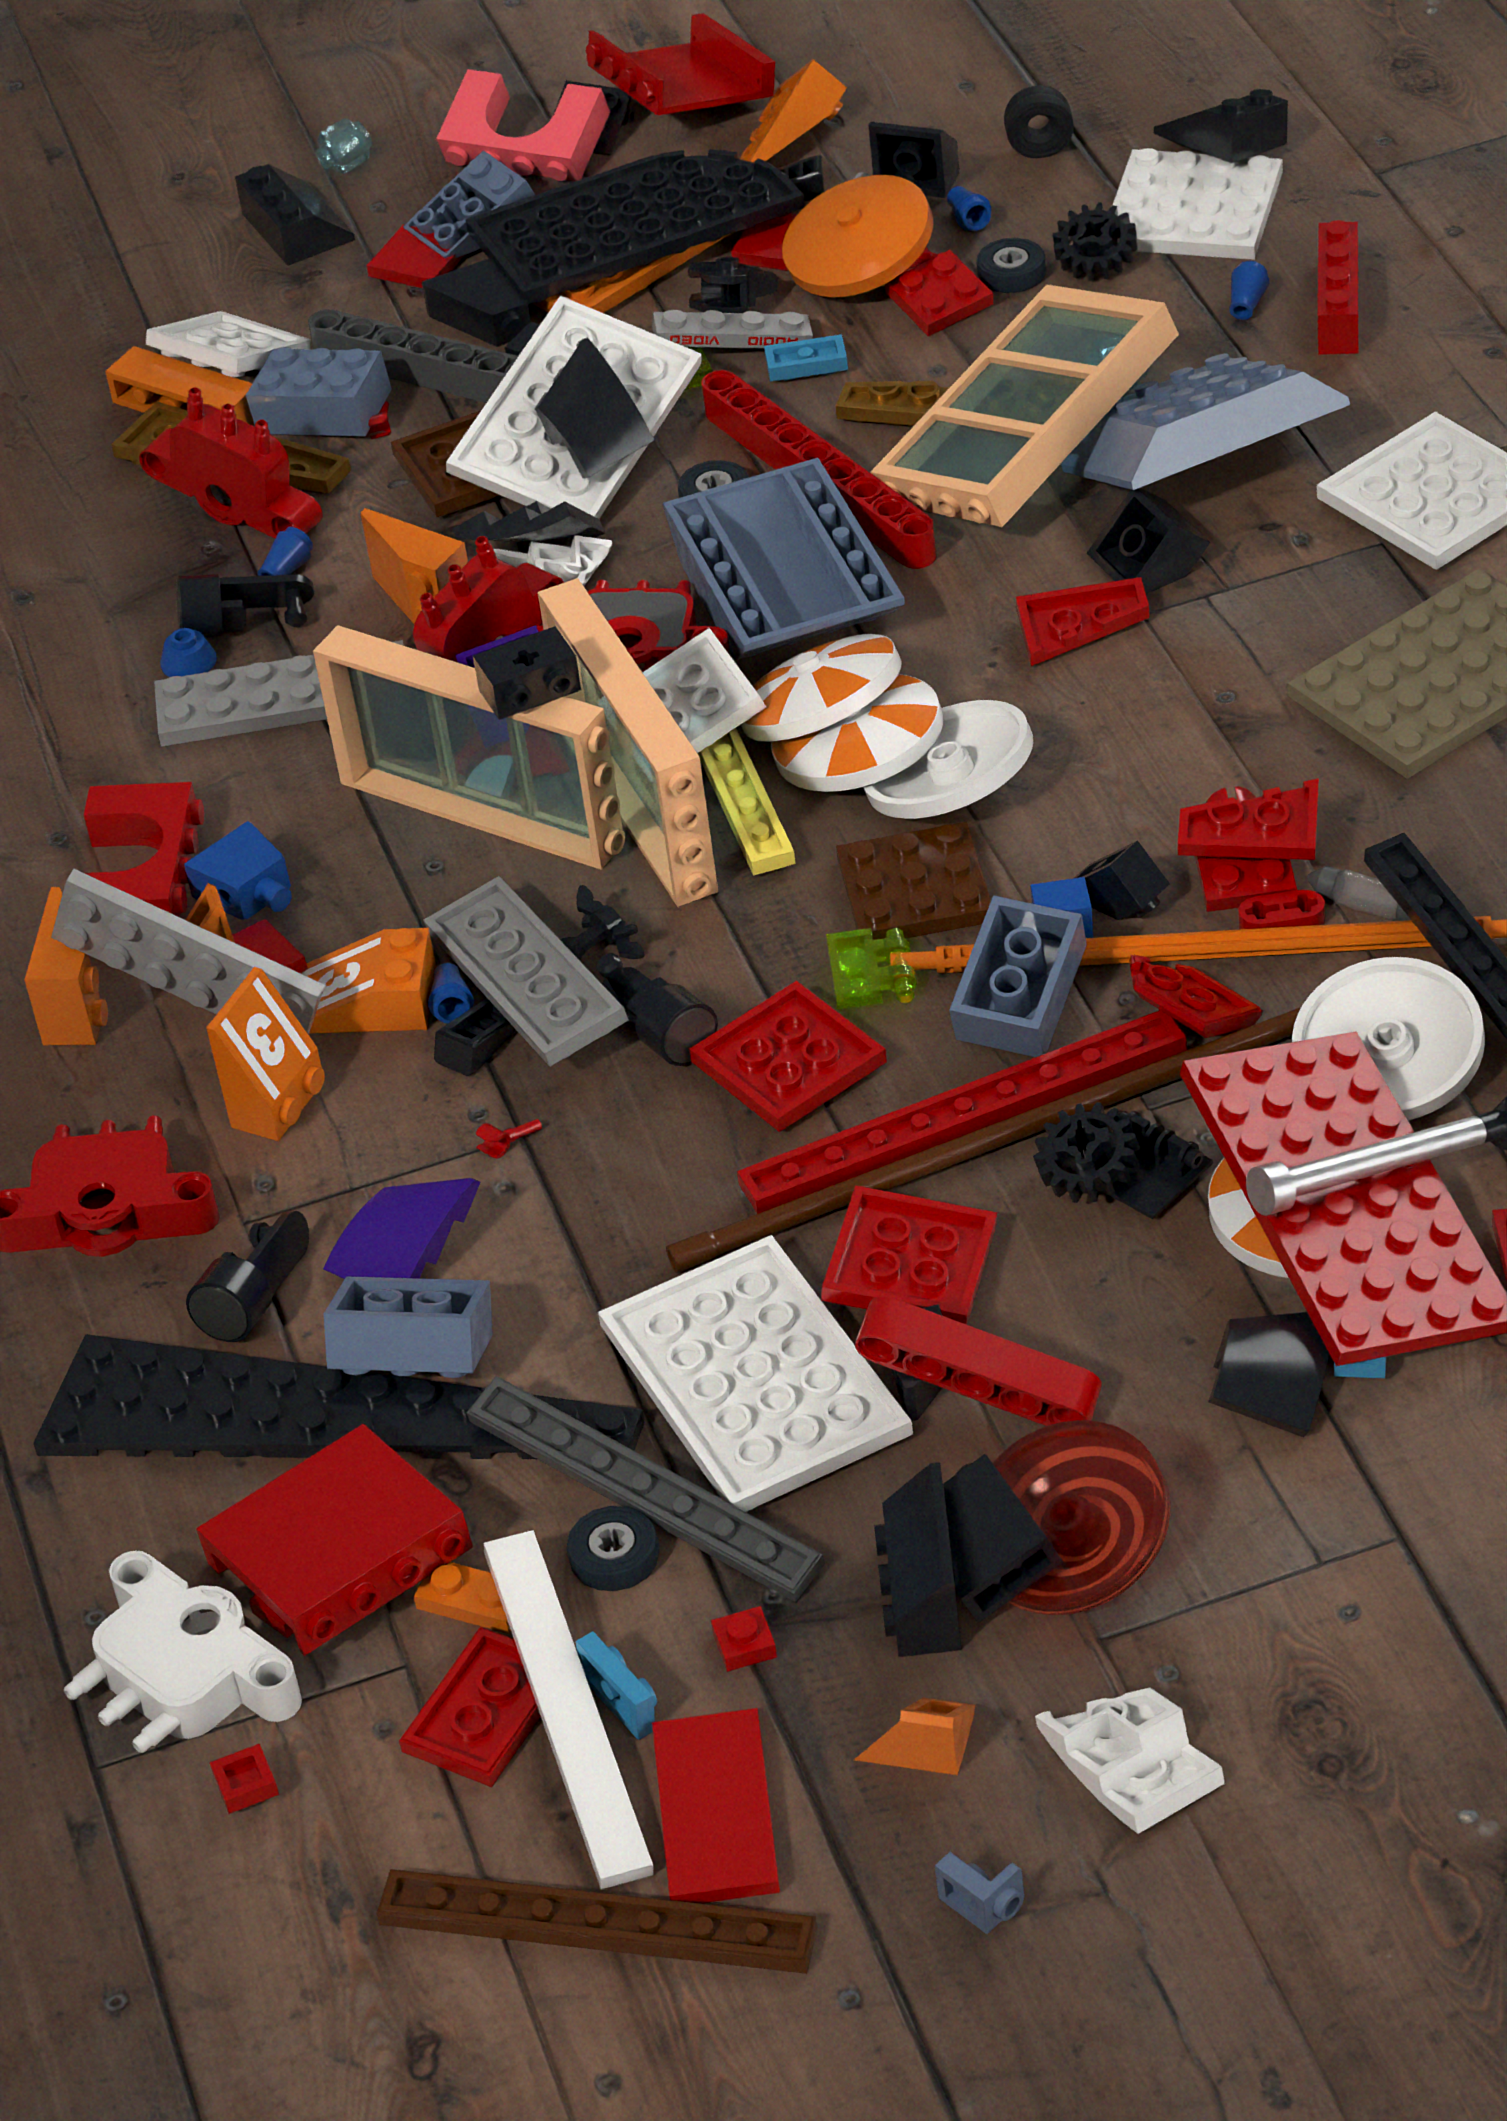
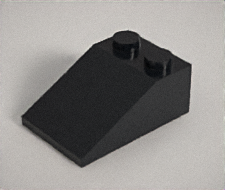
(1234, 127)

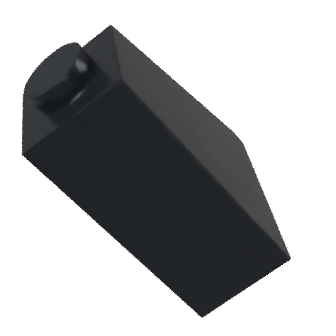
(478, 302)
(992, 1539)

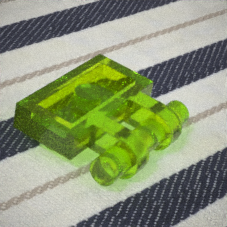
(855, 968)

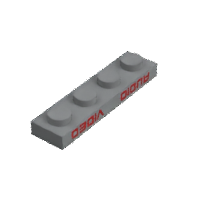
(730, 329)

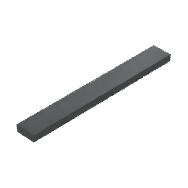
(648, 1488)

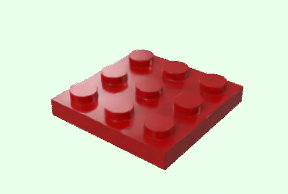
(788, 1055)
(909, 1252)

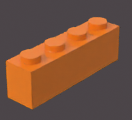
(148, 377)

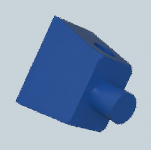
(245, 872)

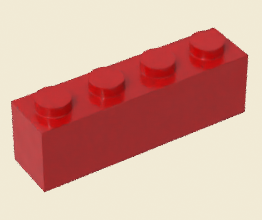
(1338, 287)

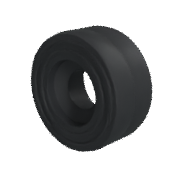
(1035, 102)

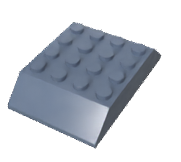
(1197, 419)
(779, 558)

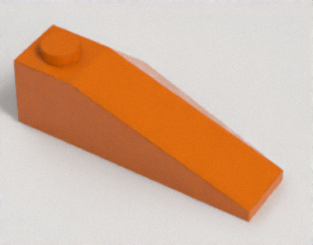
(794, 110)

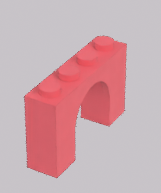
(555, 151)

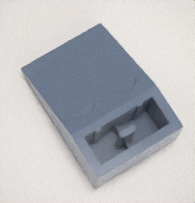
(475, 190)

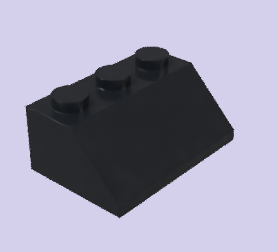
(289, 214)
(918, 1567)

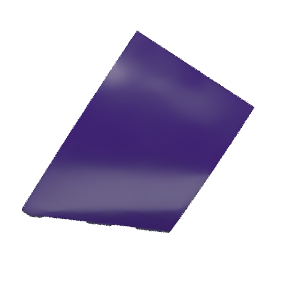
(401, 1229)

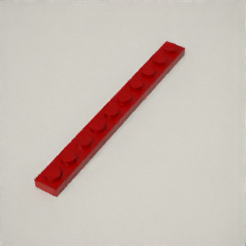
(961, 1110)

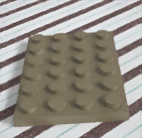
(1419, 679)

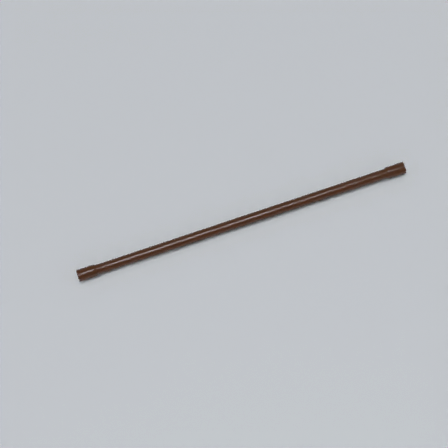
(710, 1244)

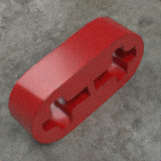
(1282, 910)

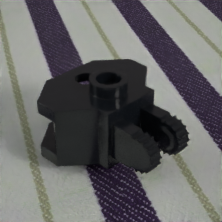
(729, 285)

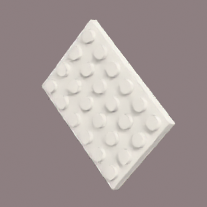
(509, 446)
(754, 1374)

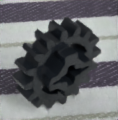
(1095, 241)
(1086, 1152)

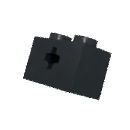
(527, 672)

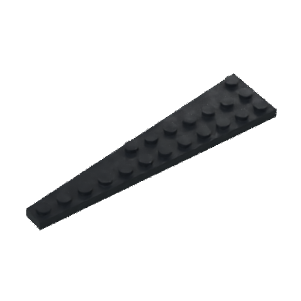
(248, 1406)

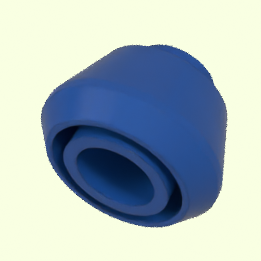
(187, 653)

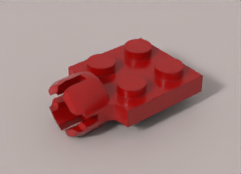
(938, 291)
(1234, 879)

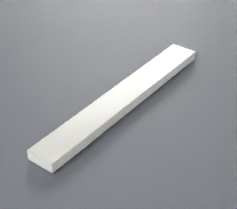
(568, 1711)

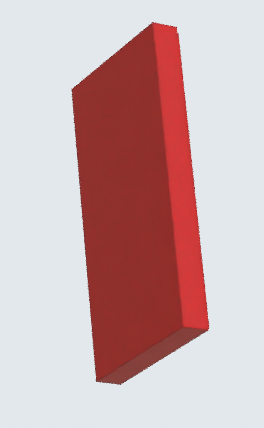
(715, 1807)

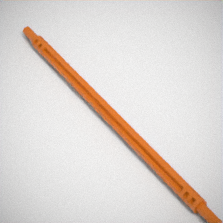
(1223, 943)

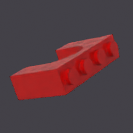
(149, 816)

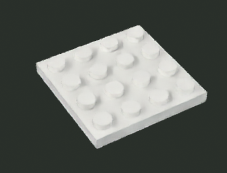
(1198, 202)
(1426, 490)

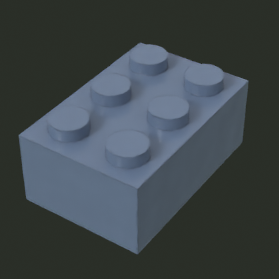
(319, 391)
(1018, 977)
(408, 1325)

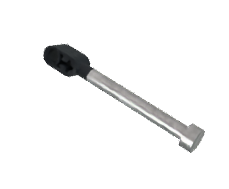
(1275, 1187)

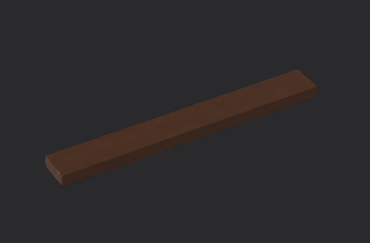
(598, 1921)

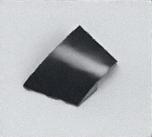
(592, 412)
(533, 524)
(1271, 1370)

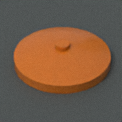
(857, 236)

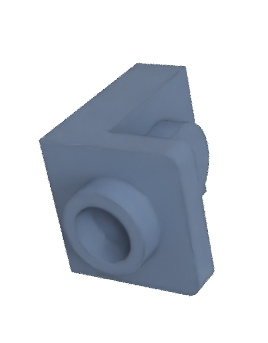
(974, 1896)

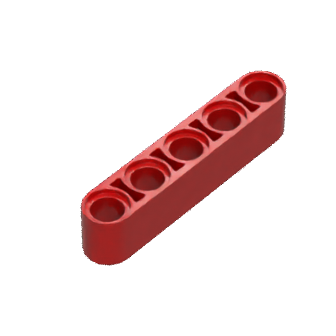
(976, 1363)

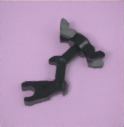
(604, 925)

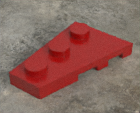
(1078, 615)
(1261, 827)

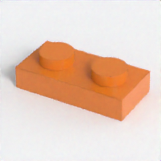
(463, 1595)

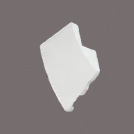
(562, 561)
(1133, 1756)

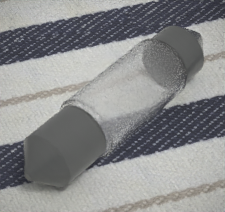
(1356, 892)

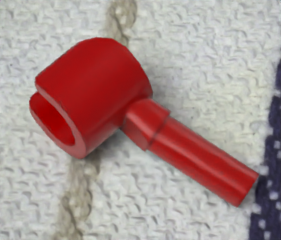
(380, 422)
(498, 1141)

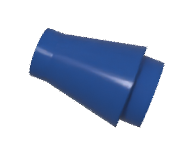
(969, 208)
(1247, 287)
(287, 553)
(449, 994)

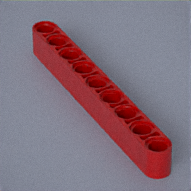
(784, 441)

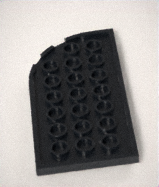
(629, 218)

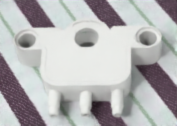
(181, 1663)

